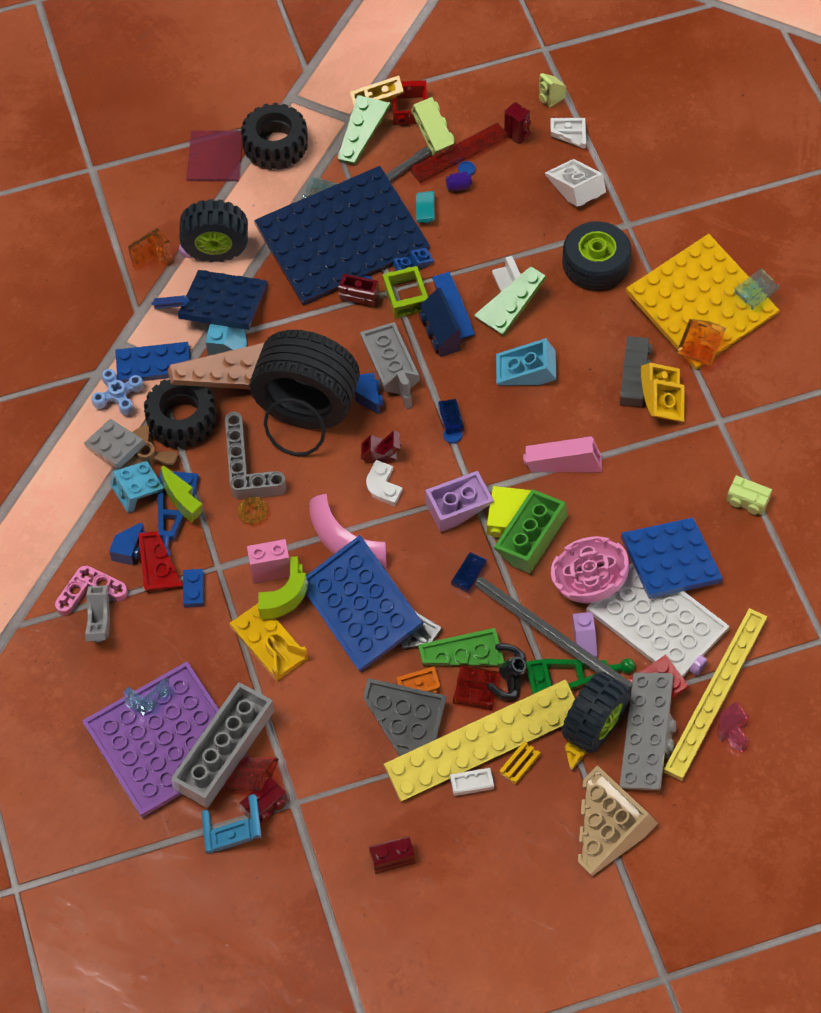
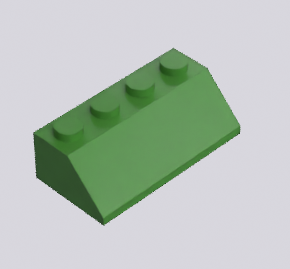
(531, 530)

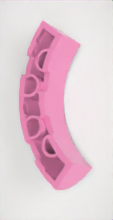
(333, 534)

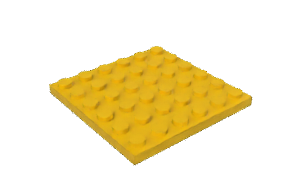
(699, 287)

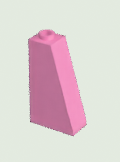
(564, 456)

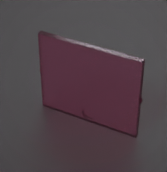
(214, 156)

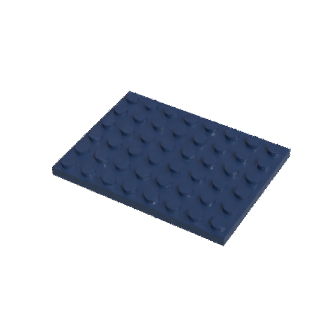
(340, 231)

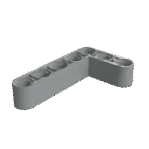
(238, 463)

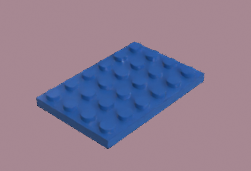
(361, 603)

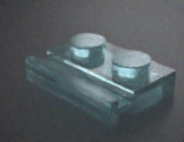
(756, 288)

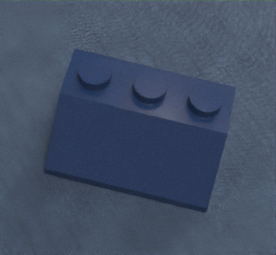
(440, 323)

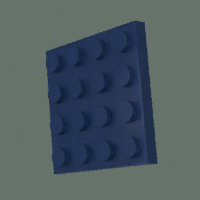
(223, 299)

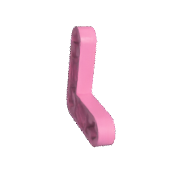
(83, 583)

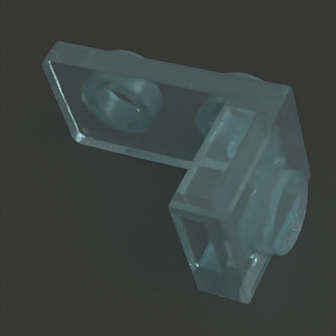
(147, 703)

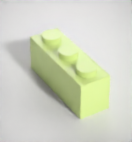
(432, 125)

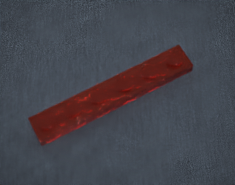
(458, 152)

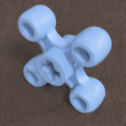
(117, 392)

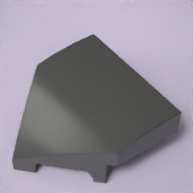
(424, 634)

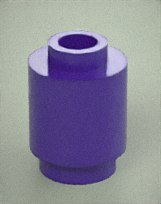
(458, 181)

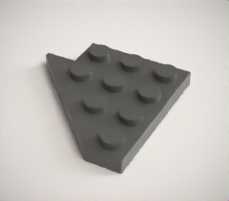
(405, 713)

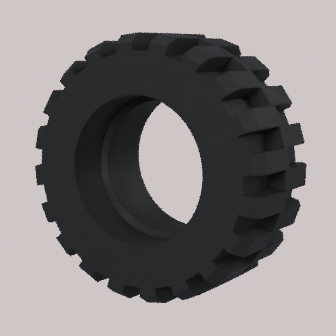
(274, 119)
(183, 431)

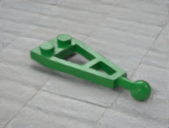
(539, 677)

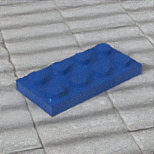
(150, 361)

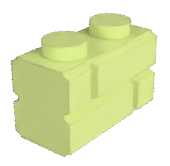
(748, 495)

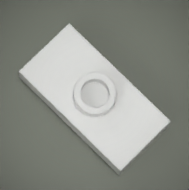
(472, 781)

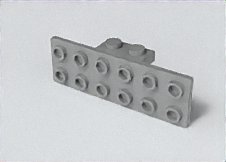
(648, 731)

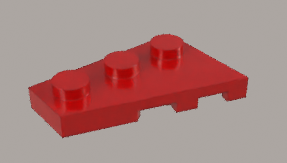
(156, 564)

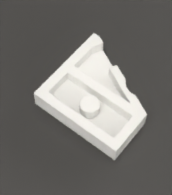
(569, 130)

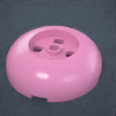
(590, 569)

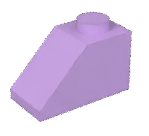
(584, 632)

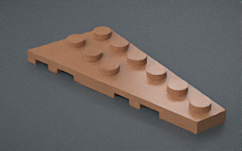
(220, 370)

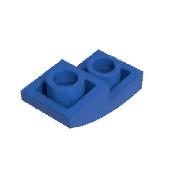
(419, 258)

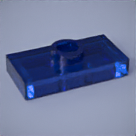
(451, 416)
(469, 572)

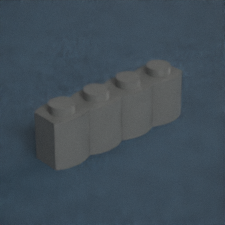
(635, 356)

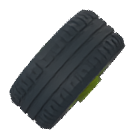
(596, 255)

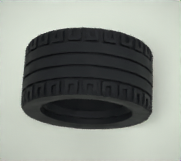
(307, 369)

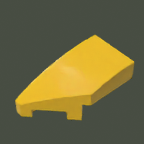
(574, 754)

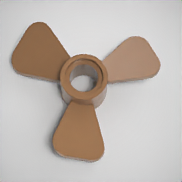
(164, 457)

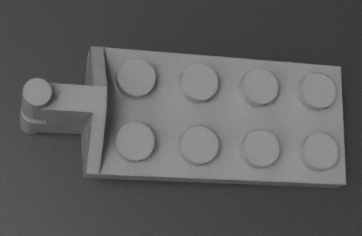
(391, 360)

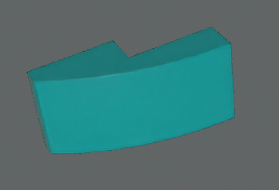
(425, 207)

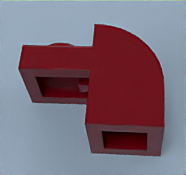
(381, 449)

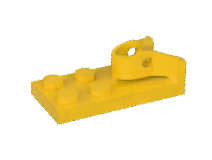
(269, 643)

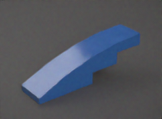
(455, 302)

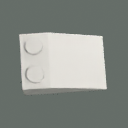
(577, 182)

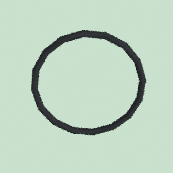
(308, 406)

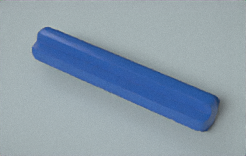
(169, 302)

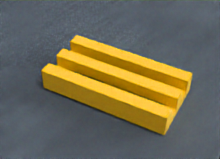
(529, 750)

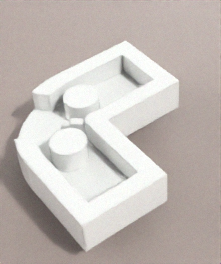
(378, 484)

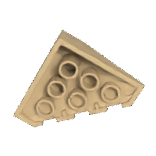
(611, 821)

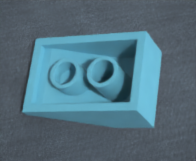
(527, 364)

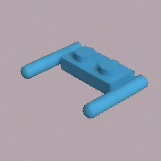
(233, 833)

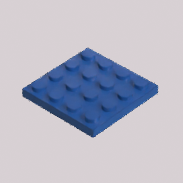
(671, 558)

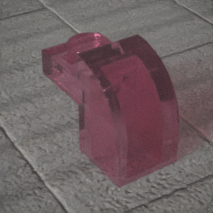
(730, 726)

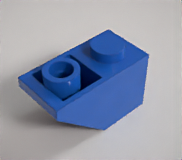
(367, 392)
(126, 546)

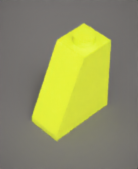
(505, 506)

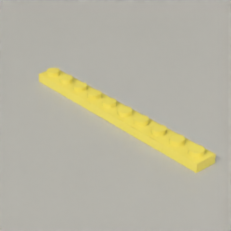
(715, 695)

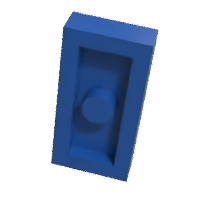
(193, 588)

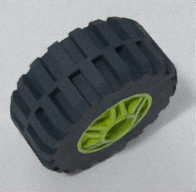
(213, 230)
(596, 712)

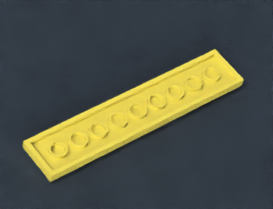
(480, 741)

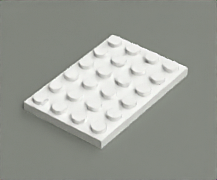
(660, 625)

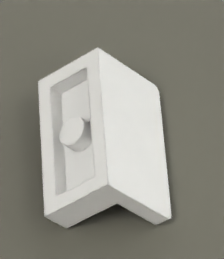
(506, 275)

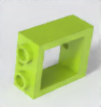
(406, 306)

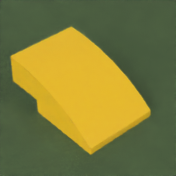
(663, 391)

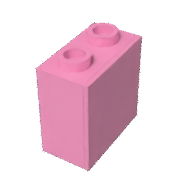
(269, 561)

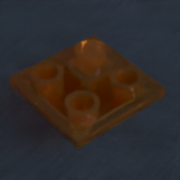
(701, 341)

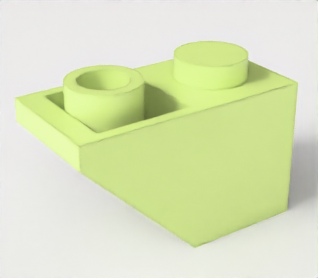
(551, 90)

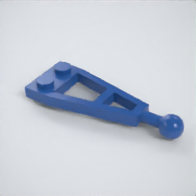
(166, 536)

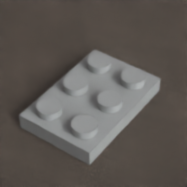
(114, 443)

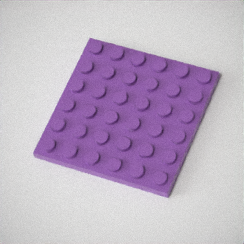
(152, 746)

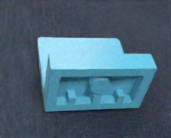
(134, 483)

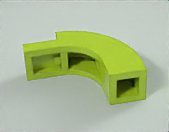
(286, 599)

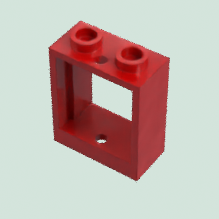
(411, 89)

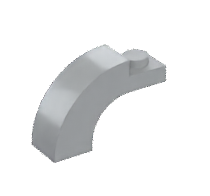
(98, 613)

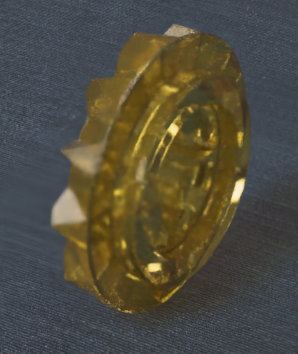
(255, 503)

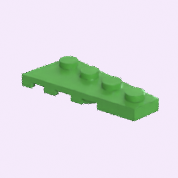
(466, 650)

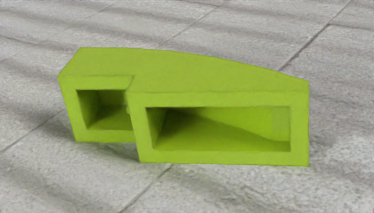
(181, 494)

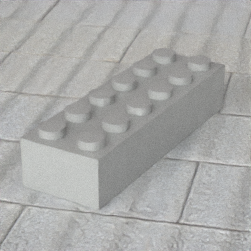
(222, 745)

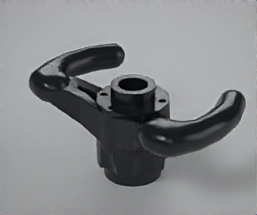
(510, 671)

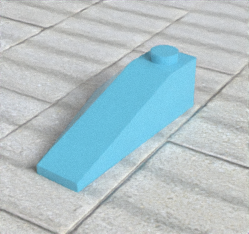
(224, 339)

